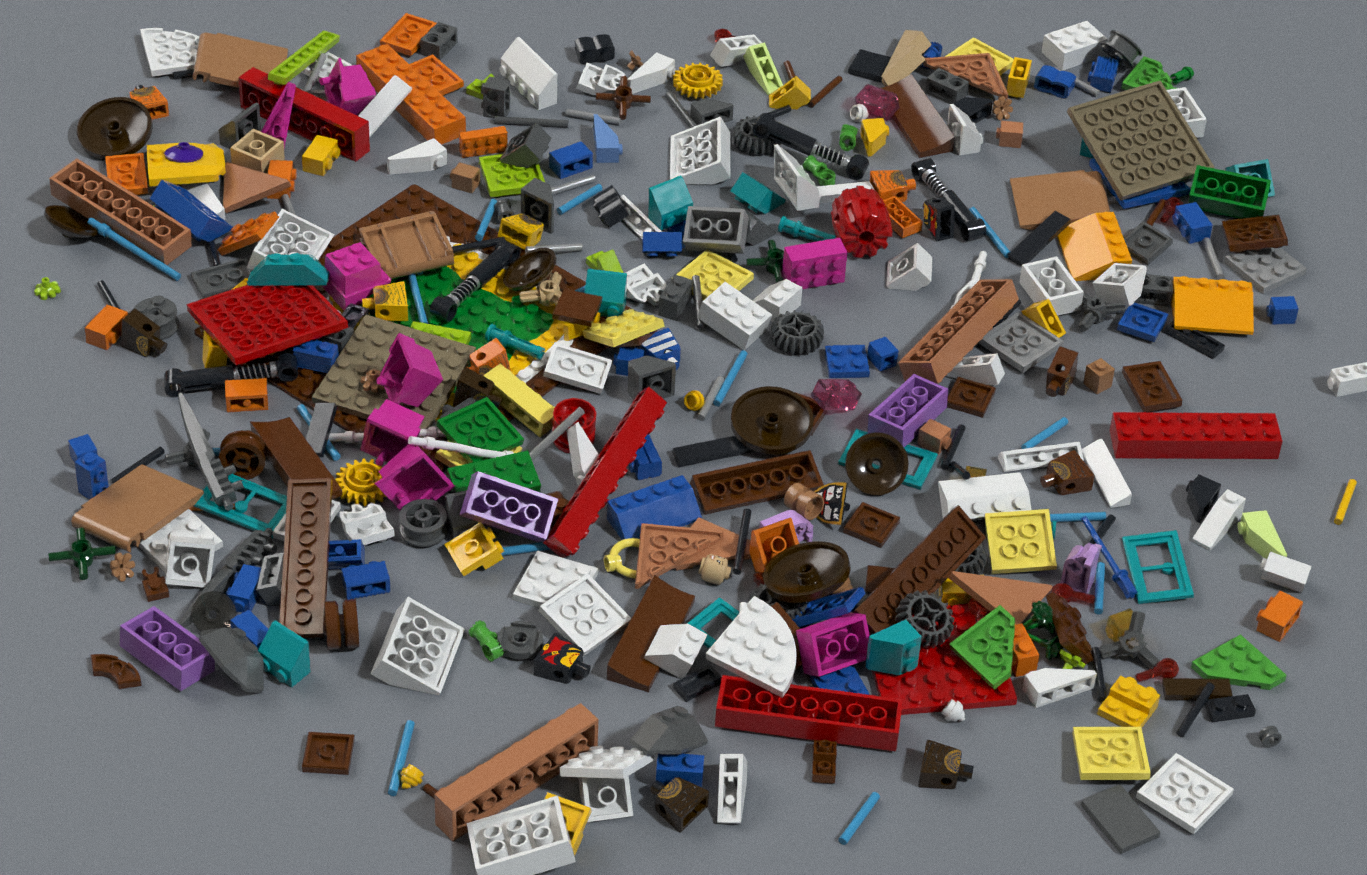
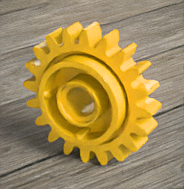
(697, 80)
(359, 482)

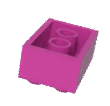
(815, 263)
(833, 644)

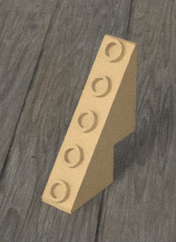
(906, 56)

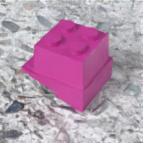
(348, 87)
(353, 275)
(409, 372)
(389, 431)
(412, 477)

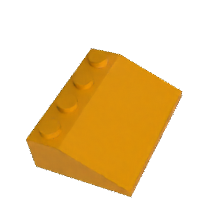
(1093, 246)
(1212, 305)

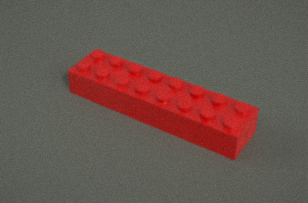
(309, 114)
(1195, 435)
(810, 714)

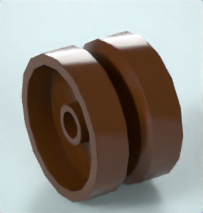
(341, 624)

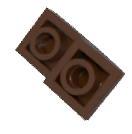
(824, 761)

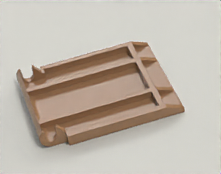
(227, 57)
(1069, 193)
(409, 244)
(135, 507)

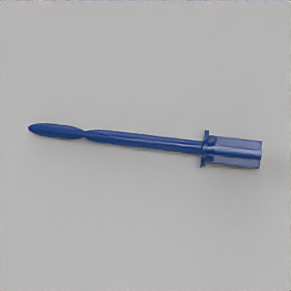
(1120, 576)

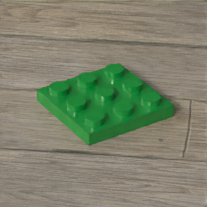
(480, 427)

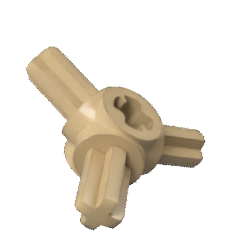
(547, 293)

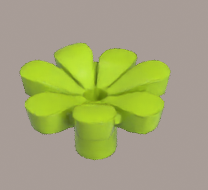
(47, 288)
(1070, 661)

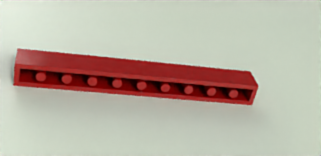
(605, 473)

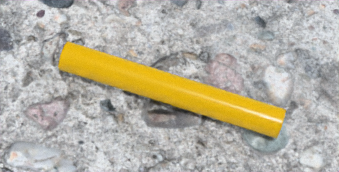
(1345, 501)

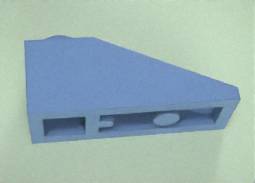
(606, 142)

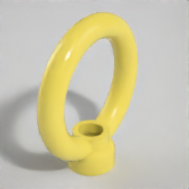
(613, 560)

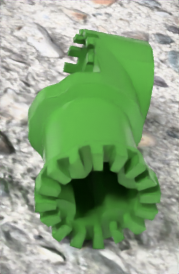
(848, 132)
(819, 171)
(487, 640)

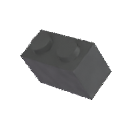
(675, 297)

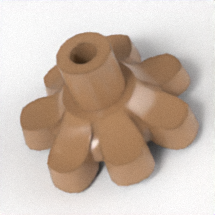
(635, 61)
(1001, 108)
(370, 381)
(121, 566)

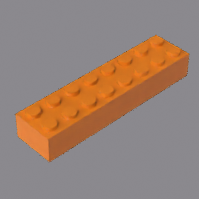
(424, 106)

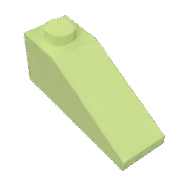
(762, 67)
(1260, 533)

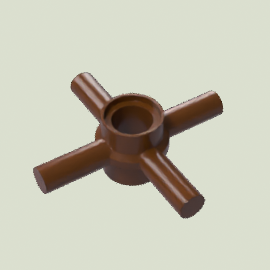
(623, 98)

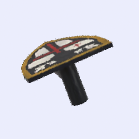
(834, 502)

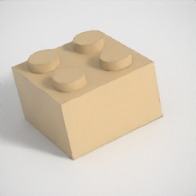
(257, 150)

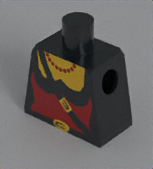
(939, 218)
(560, 661)

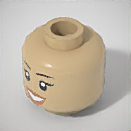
(714, 569)

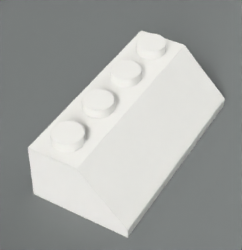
(529, 74)
(795, 181)
(985, 495)

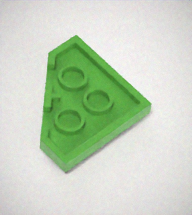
(1147, 72)
(989, 646)
(1240, 664)

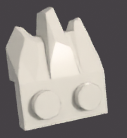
(599, 80)
(644, 285)
(366, 524)

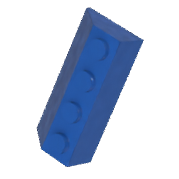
(189, 211)
(660, 504)

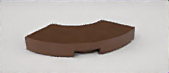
(120, 672)

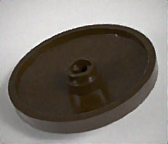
(114, 127)
(772, 420)
(806, 572)

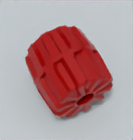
(861, 221)

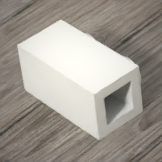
(1348, 379)
(1285, 572)

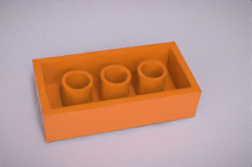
(483, 141)
(902, 219)

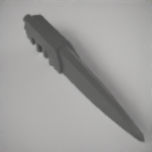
(211, 468)
(247, 553)

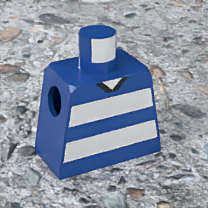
(662, 346)

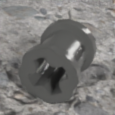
(503, 209)

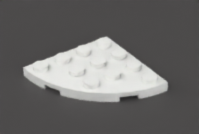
(169, 50)
(757, 648)

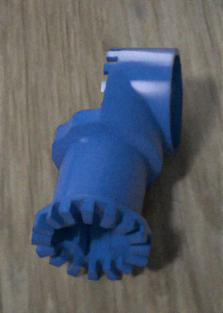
(934, 50)

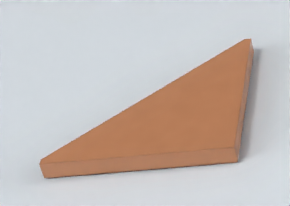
(975, 68)
(247, 185)
(667, 547)
(724, 548)
(1011, 594)

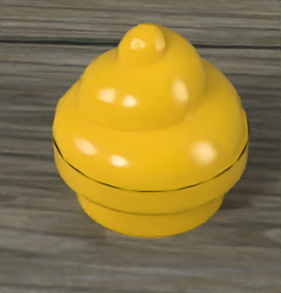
(694, 400)
(411, 776)

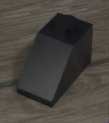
(975, 108)
(1202, 496)

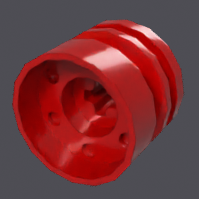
(586, 421)

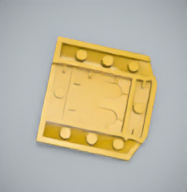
(199, 171)

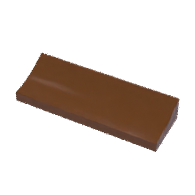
(920, 120)
(291, 452)
(754, 482)
(659, 606)

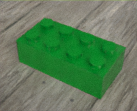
(1229, 193)
(512, 468)

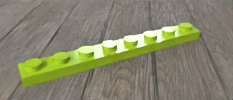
(303, 57)

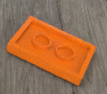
(407, 33)
(438, 74)
(128, 172)
(248, 233)

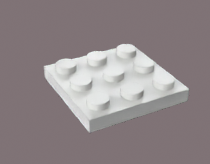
(184, 525)
(549, 576)
(585, 614)
(606, 763)
(1184, 793)

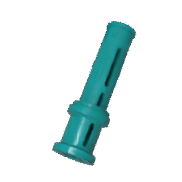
(798, 228)
(508, 340)

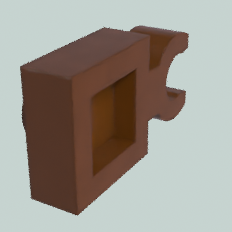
(154, 585)

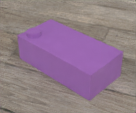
(908, 409)
(508, 507)
(166, 648)

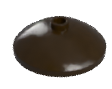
(69, 222)
(530, 269)
(878, 448)

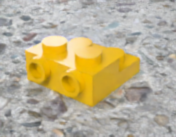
(475, 549)
(1129, 703)
(575, 819)

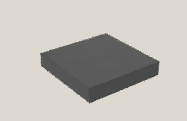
(1147, 242)

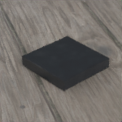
(869, 65)

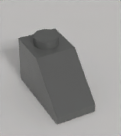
(709, 109)

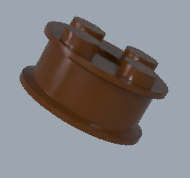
(245, 451)

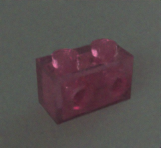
(878, 101)
(836, 394)

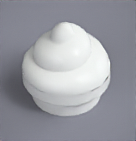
(858, 112)
(954, 711)

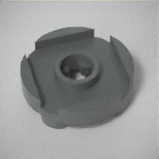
(527, 649)

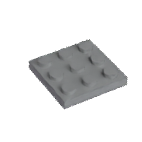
(1265, 267)
(1021, 342)

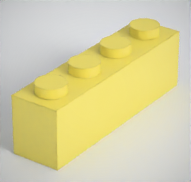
(522, 400)

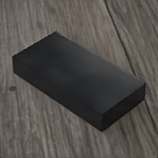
(697, 683)

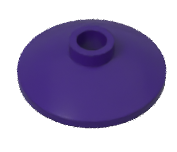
(183, 153)

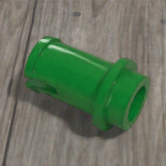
(1184, 74)

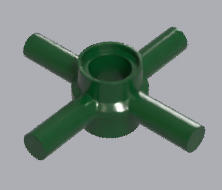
(773, 261)
(82, 553)

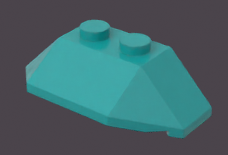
(288, 270)

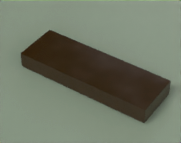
(1191, 688)

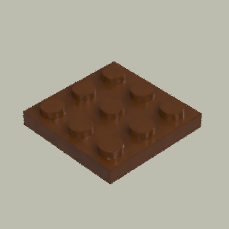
(1254, 233)

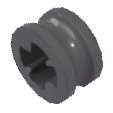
(1269, 736)

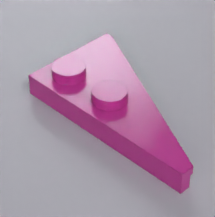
(279, 119)

